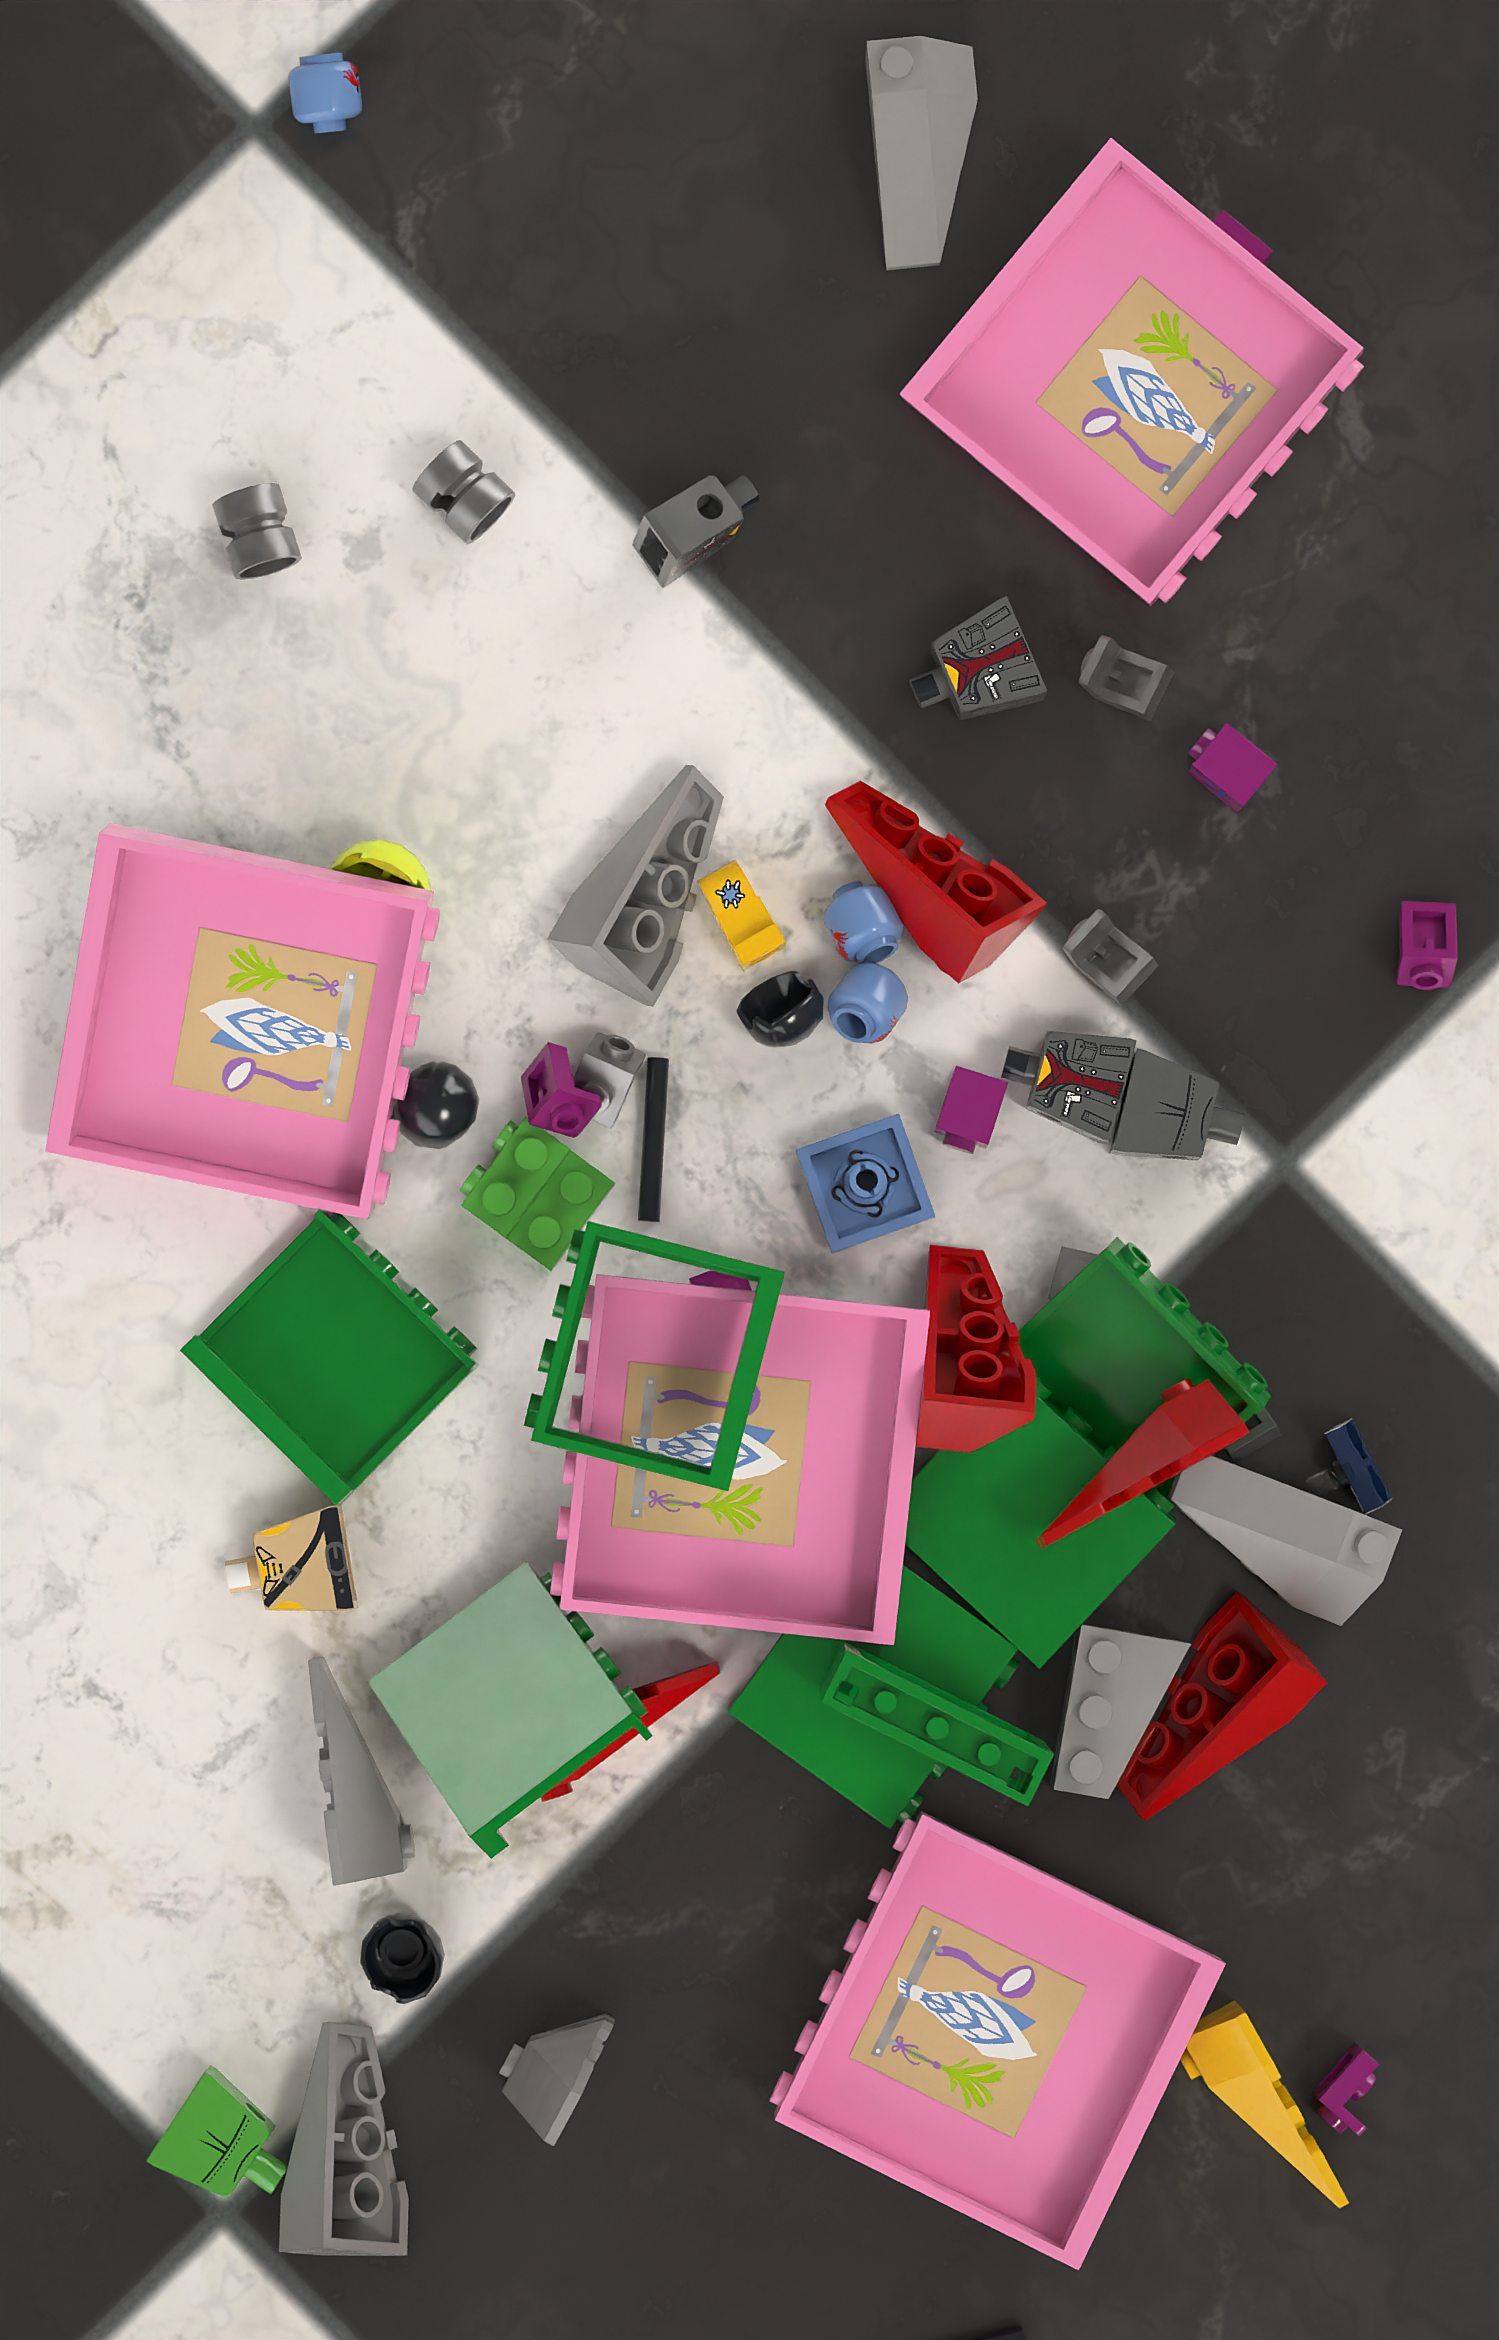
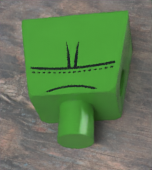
(218, 2140)

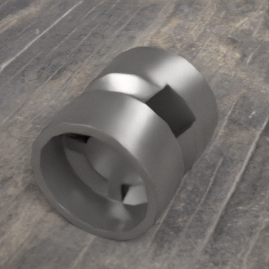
(465, 493)
(255, 524)

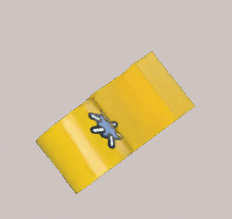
(741, 915)

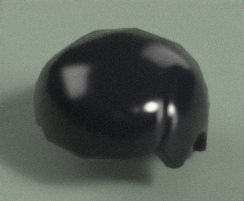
(782, 1010)
(437, 1105)
(402, 1957)

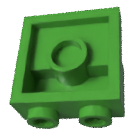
(535, 1192)

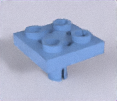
(865, 1183)

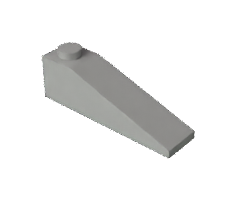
(921, 127)
(632, 904)
(1296, 1542)
(362, 1818)
(553, 2072)
(341, 2168)

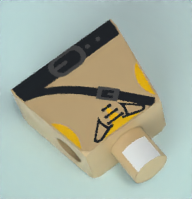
(299, 1565)

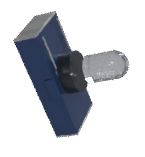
(1352, 1468)

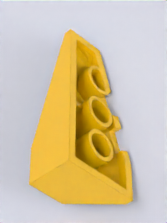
(1245, 2077)

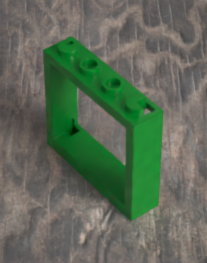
(557, 1355)
(936, 1723)

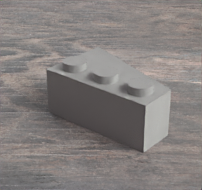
(1108, 1703)

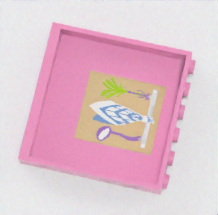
(1134, 374)
(241, 1021)
(819, 1479)
(996, 2039)

